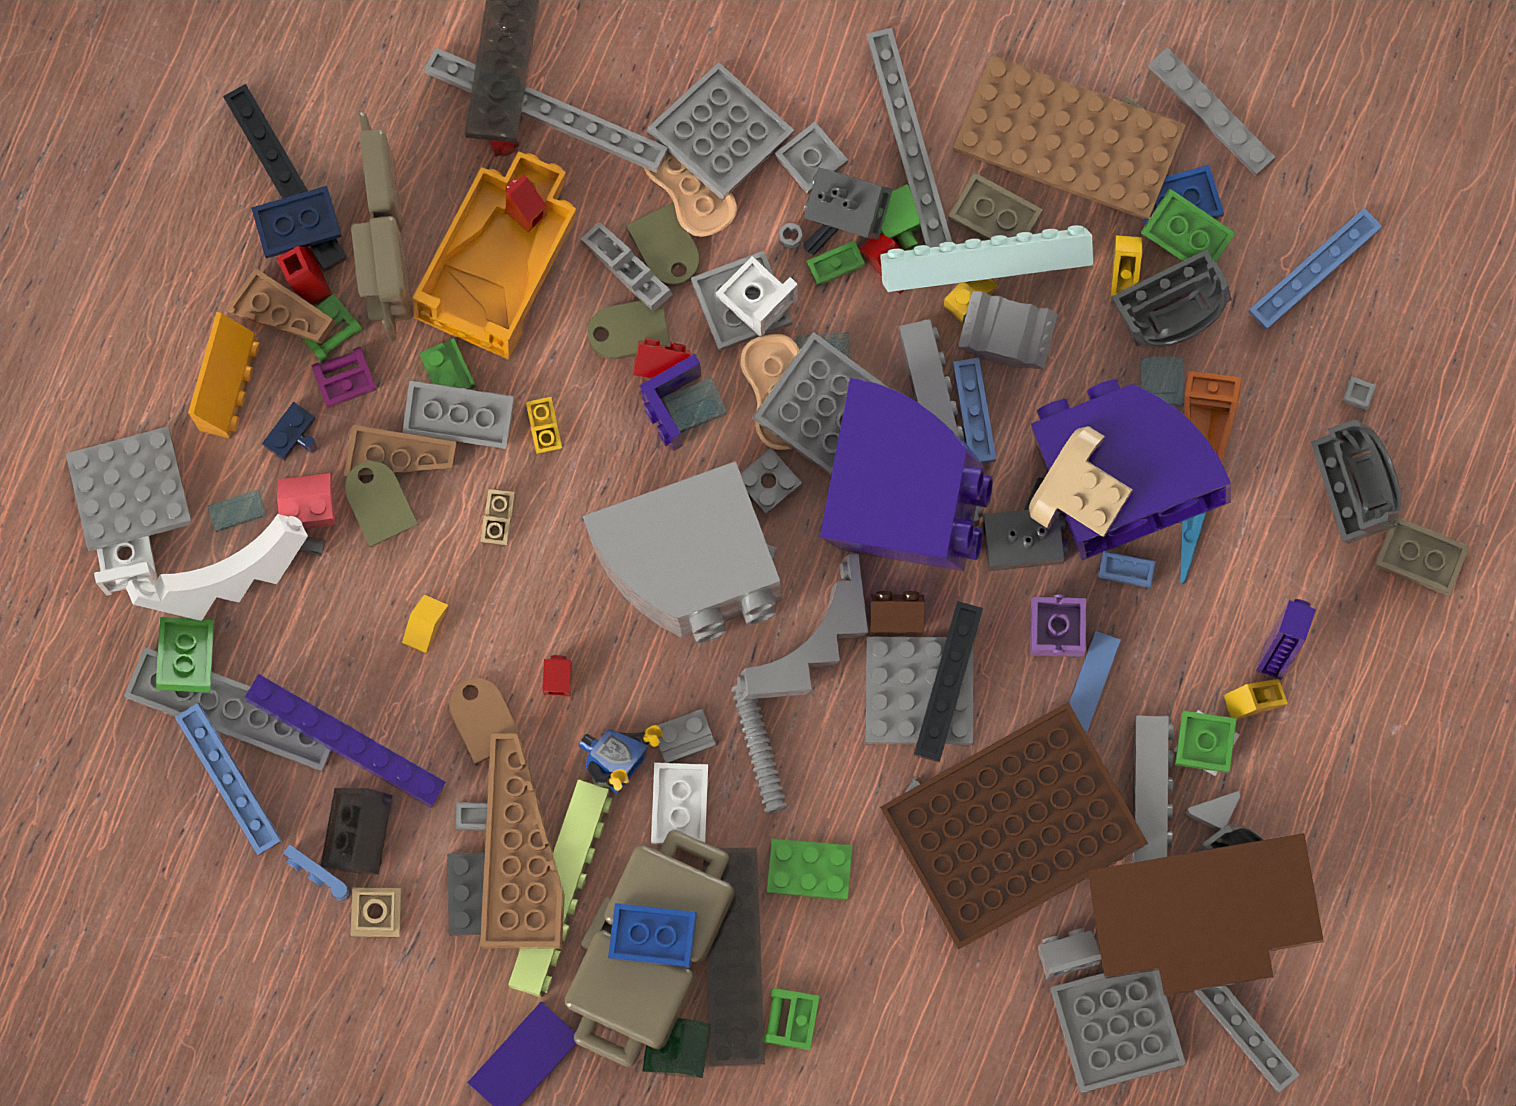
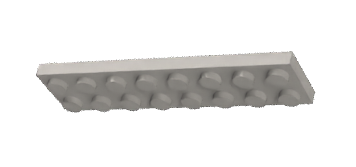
(227, 713)

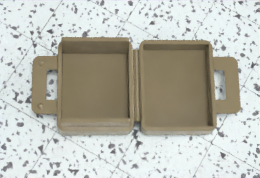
(379, 244)
(641, 996)

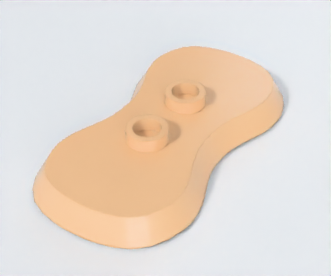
(695, 204)
(763, 365)

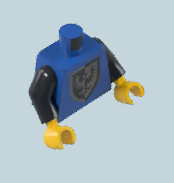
(617, 755)

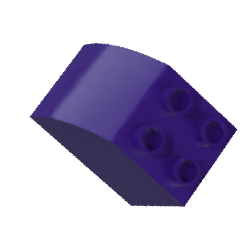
(1145, 448)
(903, 483)

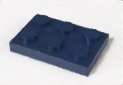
(296, 221)

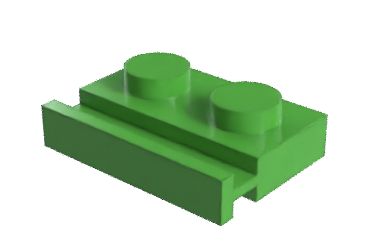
(447, 365)

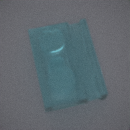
(695, 405)

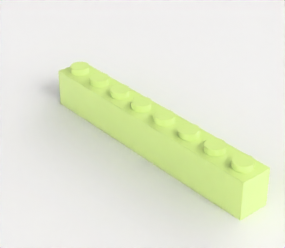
(571, 854)

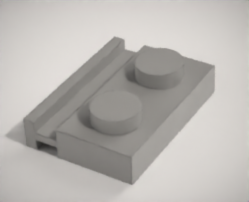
(685, 736)

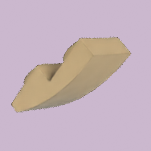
(498, 517)

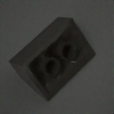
(356, 830)

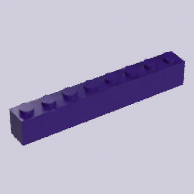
(1286, 638)
(344, 740)

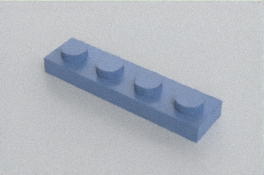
(974, 409)

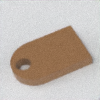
(480, 717)

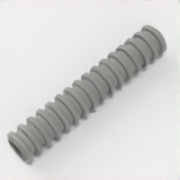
(760, 752)

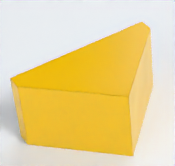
(424, 623)

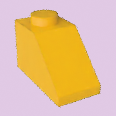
(1126, 263)
(958, 299)
(1255, 699)

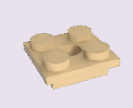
(388, 924)

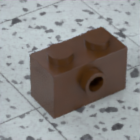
(897, 612)

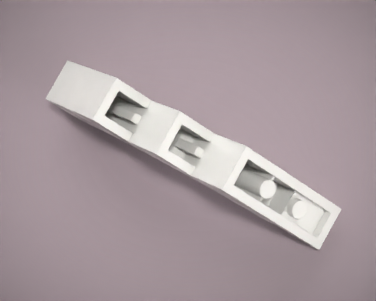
(194, 591)

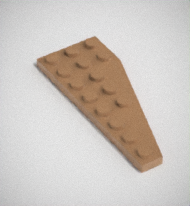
(520, 873)

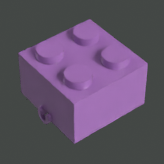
(1058, 626)

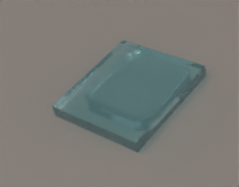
(1163, 378)

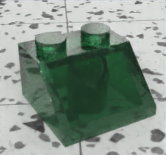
(683, 1052)

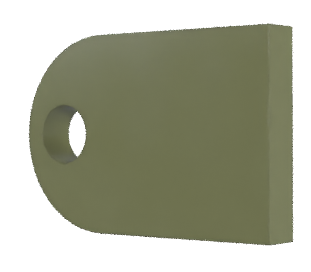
(664, 245)
(626, 326)
(379, 504)

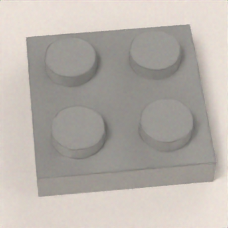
(807, 153)

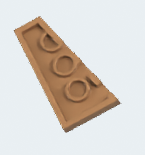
(275, 306)
(398, 451)

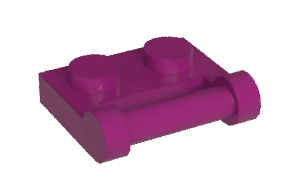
(347, 384)

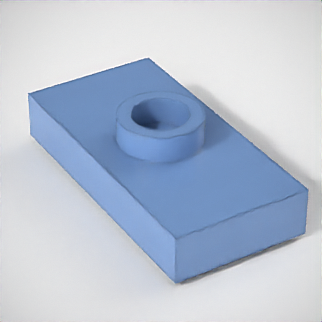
(1126, 569)

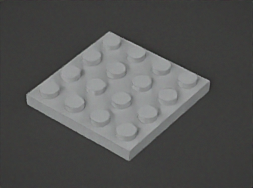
(720, 131)
(810, 401)
(128, 489)
(900, 686)
(1117, 1028)

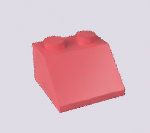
(308, 500)

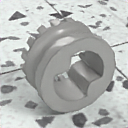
(792, 228)

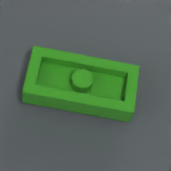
(835, 263)

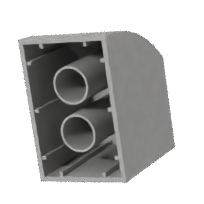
(689, 554)

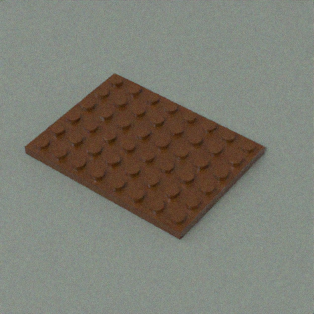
(1013, 825)

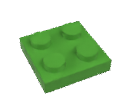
(1205, 741)

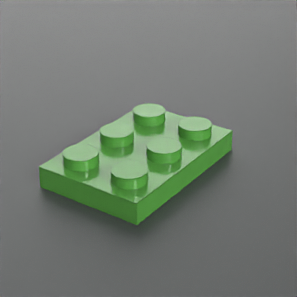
(1186, 229)
(184, 654)
(809, 869)

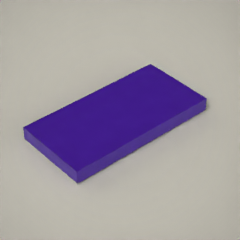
(524, 1059)

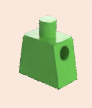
(902, 218)

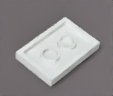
(679, 800)

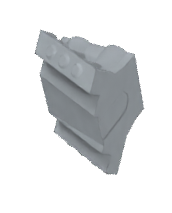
(1007, 331)

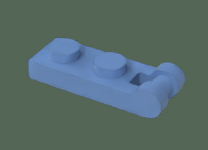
(317, 873)

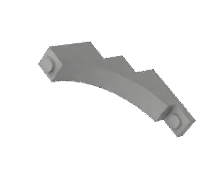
(842, 620)

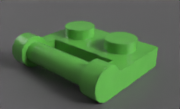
(335, 310)
(800, 1019)

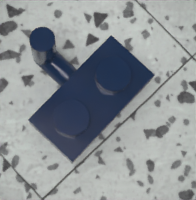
(291, 431)

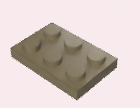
(993, 210)
(1422, 556)

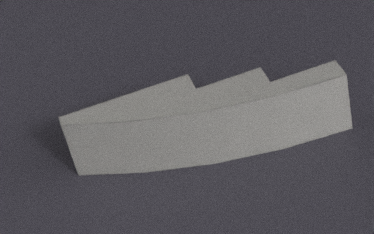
(626, 266)

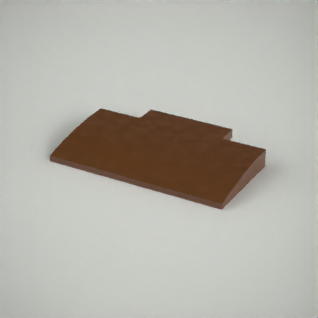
(1206, 913)

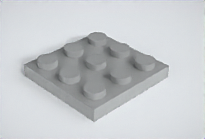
(722, 321)

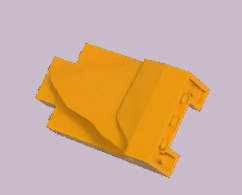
(490, 264)

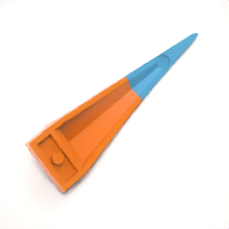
(1212, 408)

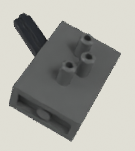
(846, 205)
(1021, 542)

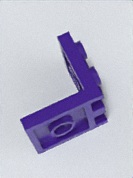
(663, 385)

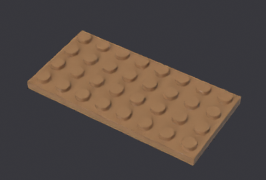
(1069, 137)

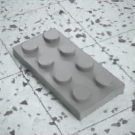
(458, 414)

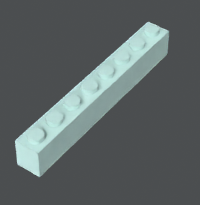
(987, 258)

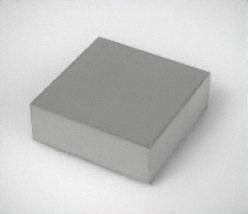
(1359, 393)

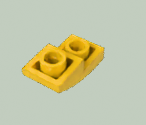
(543, 425)

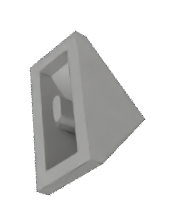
(1215, 812)

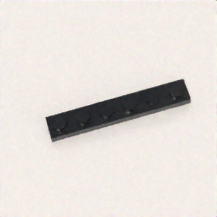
(948, 681)

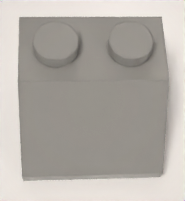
(1069, 954)

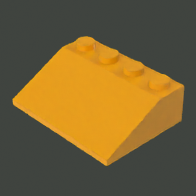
(223, 377)

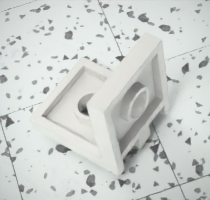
(771, 303)
(117, 573)

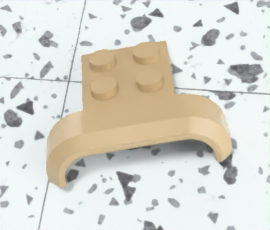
(1079, 487)

